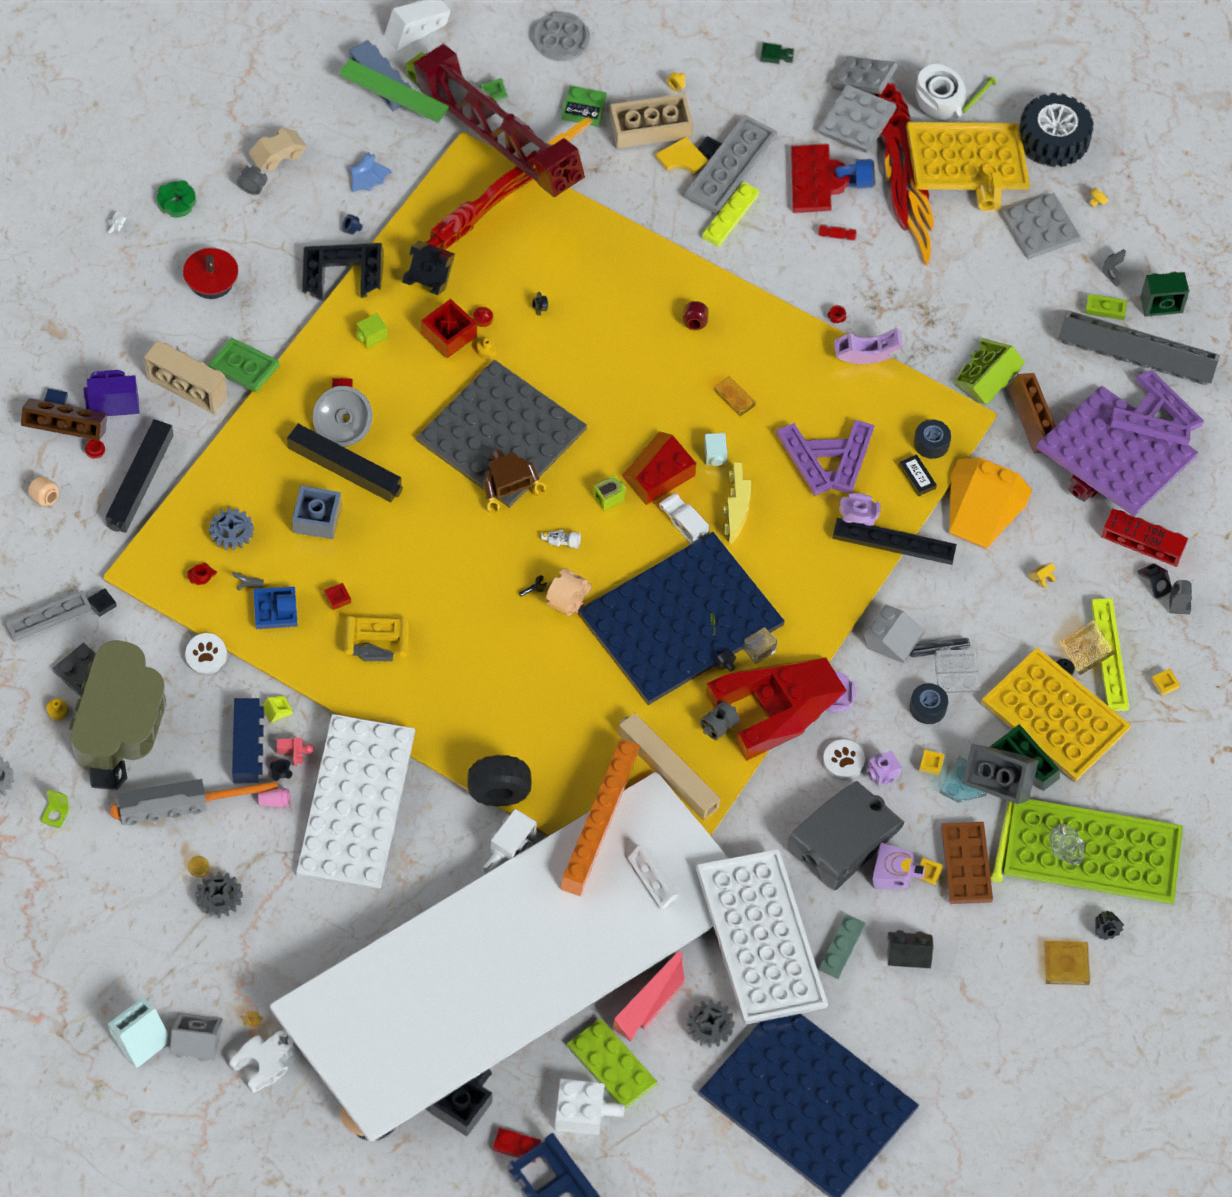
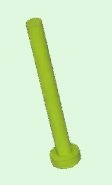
(991, 81)

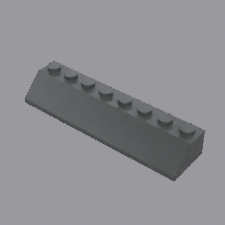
(1138, 347)

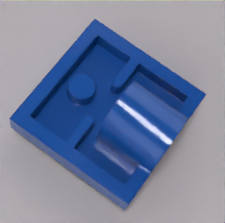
(275, 607)

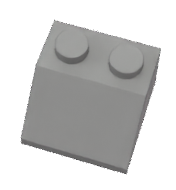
(893, 634)
(195, 1037)

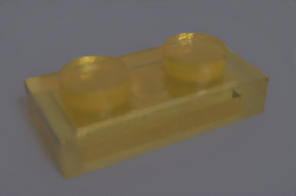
(734, 396)

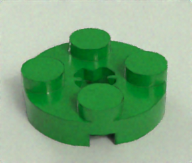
(176, 189)

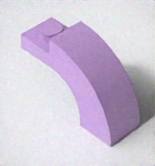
(868, 350)

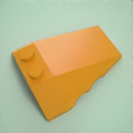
(984, 500)

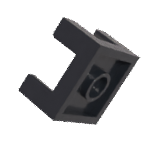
(429, 267)

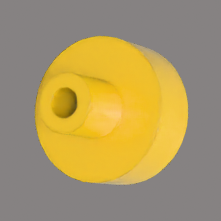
(676, 81)
(1098, 196)
(486, 348)
(57, 709)

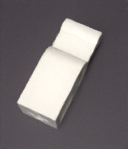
(685, 518)

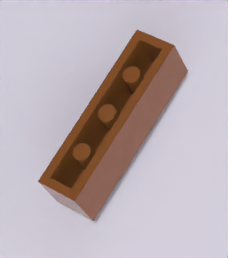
(1031, 408)

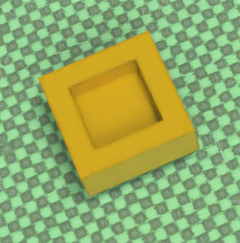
(1165, 682)
(931, 762)
(932, 871)

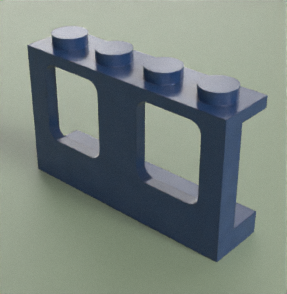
(568, 1175)

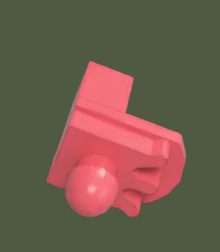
(294, 746)

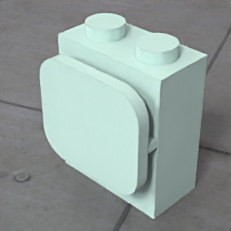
(139, 1032)

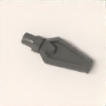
(372, 653)

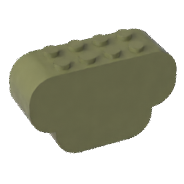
(118, 708)

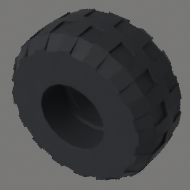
(499, 780)

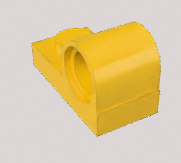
(990, 194)

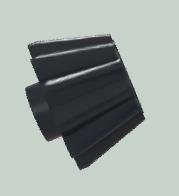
(1108, 925)

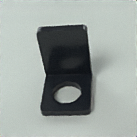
(1154, 574)
(108, 778)

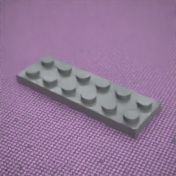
(730, 164)

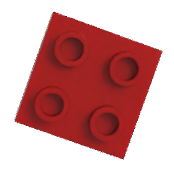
(449, 328)

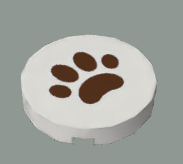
(206, 653)
(844, 759)

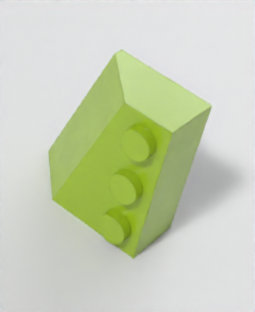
(988, 370)

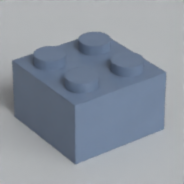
(316, 512)

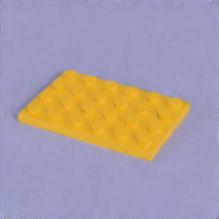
(966, 155)
(1057, 713)

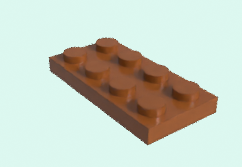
(966, 863)

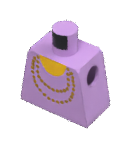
(895, 868)

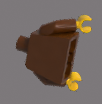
(509, 475)

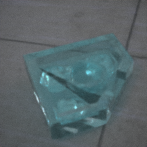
(953, 784)

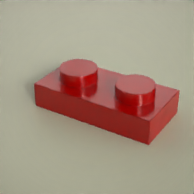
(514, 1143)

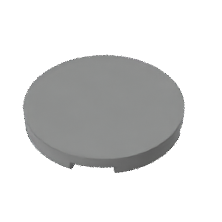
(561, 36)

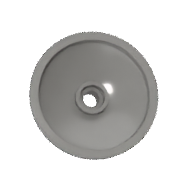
(331, 409)

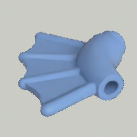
(367, 173)

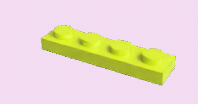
(730, 214)

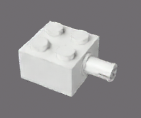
(513, 838)
(583, 1106)

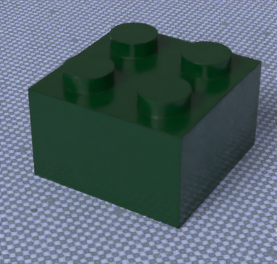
(1164, 294)

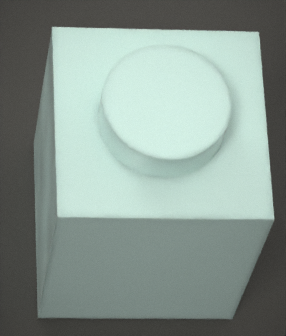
(715, 449)

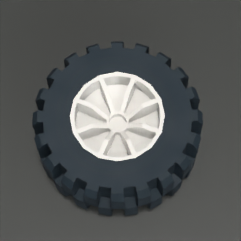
(1056, 129)

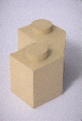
(270, 152)

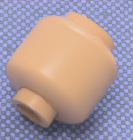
(43, 491)

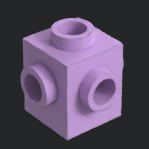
(884, 768)

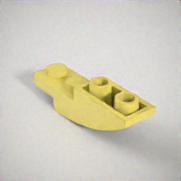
(737, 504)

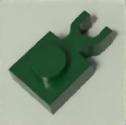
(773, 53)

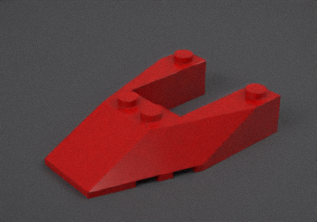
(789, 694)

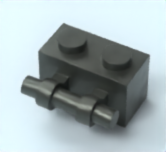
(909, 949)

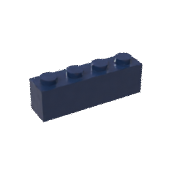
(246, 740)

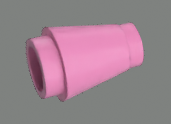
(275, 798)

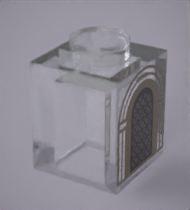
(760, 645)

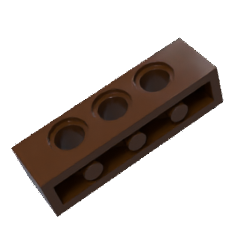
(64, 419)

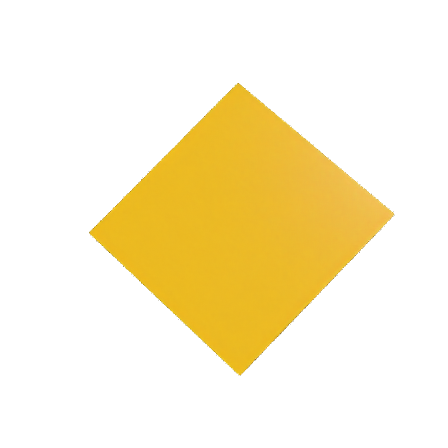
(613, 351)

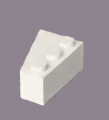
(415, 21)

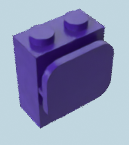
(112, 393)

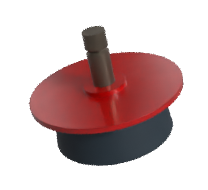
(210, 272)

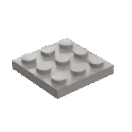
(857, 118)
(1041, 226)

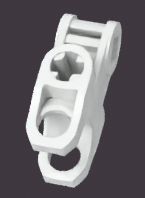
(267, 1056)

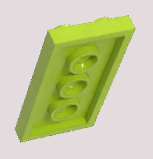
(611, 1063)

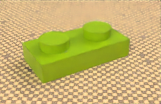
(1106, 307)

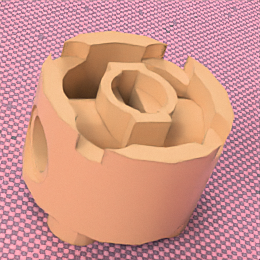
(568, 592)

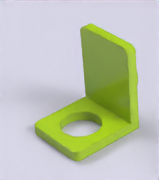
(57, 802)

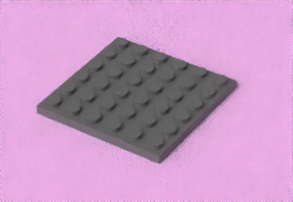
(503, 415)

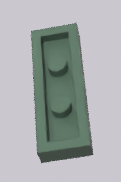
(842, 946)

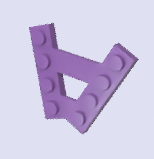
(1143, 420)
(804, 457)

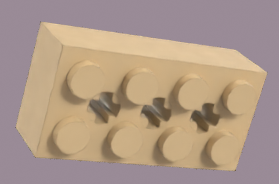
(651, 121)
(185, 377)

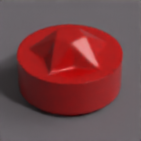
(483, 316)

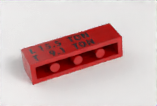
(1144, 537)

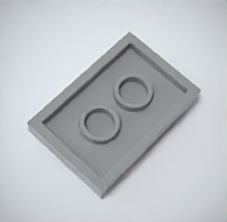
(864, 74)

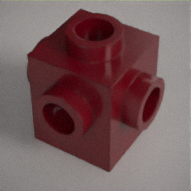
(1081, 489)

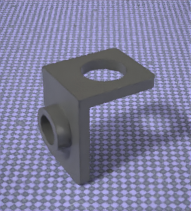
(1110, 263)

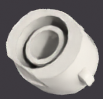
(940, 92)

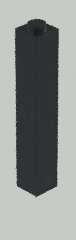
(344, 463)
(139, 476)

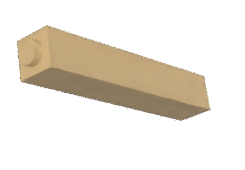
(669, 766)

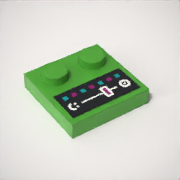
(583, 104)

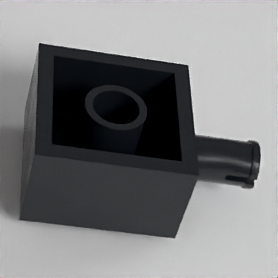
(465, 1104)

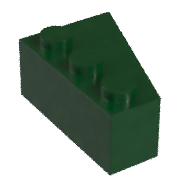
(1022, 743)

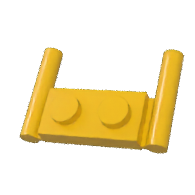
(377, 630)

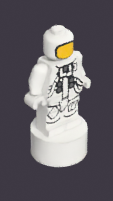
(556, 538)

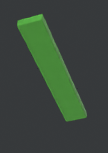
(393, 91)

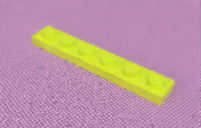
(1111, 668)

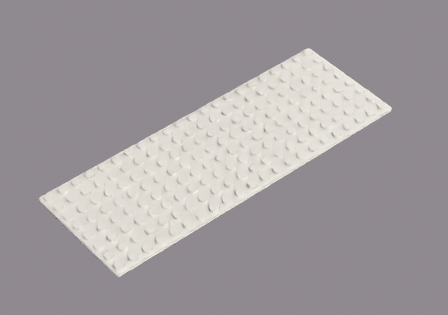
(499, 963)

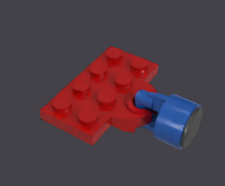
(818, 177)

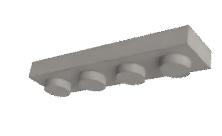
(48, 615)

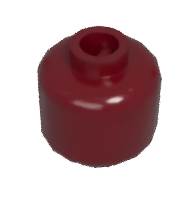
(695, 315)

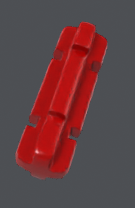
(837, 232)

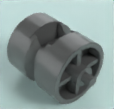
(717, 722)

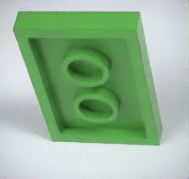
(244, 365)

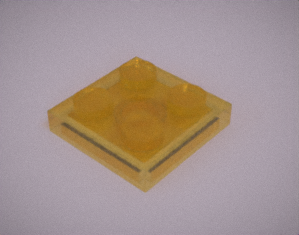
(1087, 647)
(1066, 963)

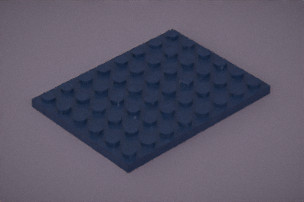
(661, 619)
(809, 1101)

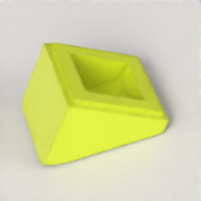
(277, 708)

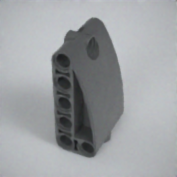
(844, 833)

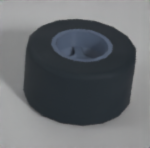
(932, 439)
(934, 698)

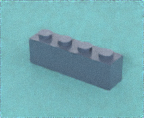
(369, 56)

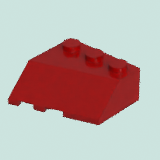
(660, 468)

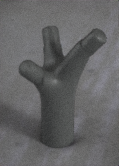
(247, 581)

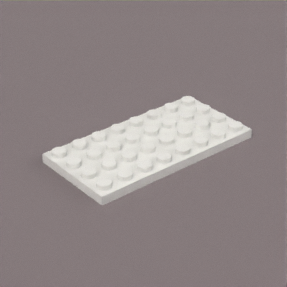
(356, 802)
(761, 936)

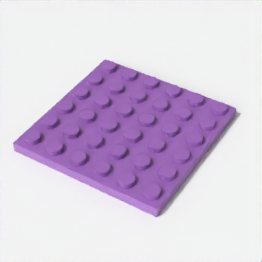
(1112, 460)

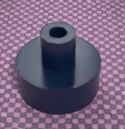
(351, 224)

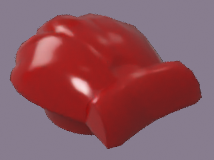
(201, 574)

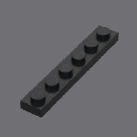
(895, 541)

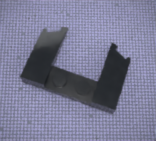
(367, 255)

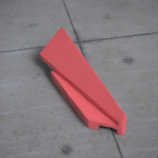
(651, 999)

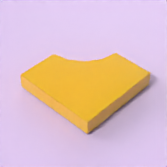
(682, 156)

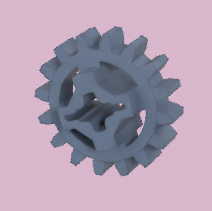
(231, 529)

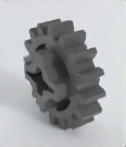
(215, 900)
(707, 1031)

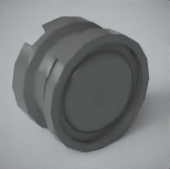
(251, 180)

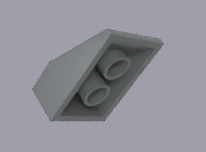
(1000, 773)

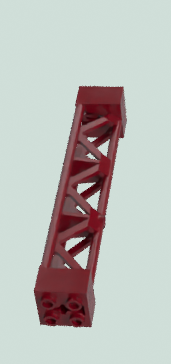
(556, 165)

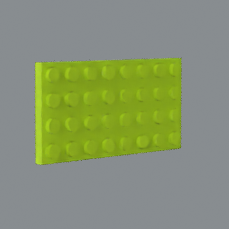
(1120, 851)

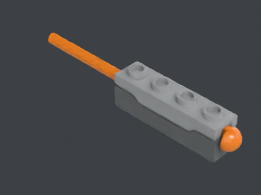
(174, 800)

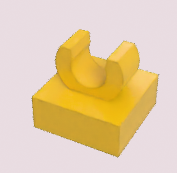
(1041, 573)

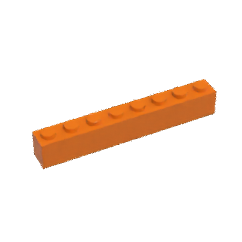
(600, 817)

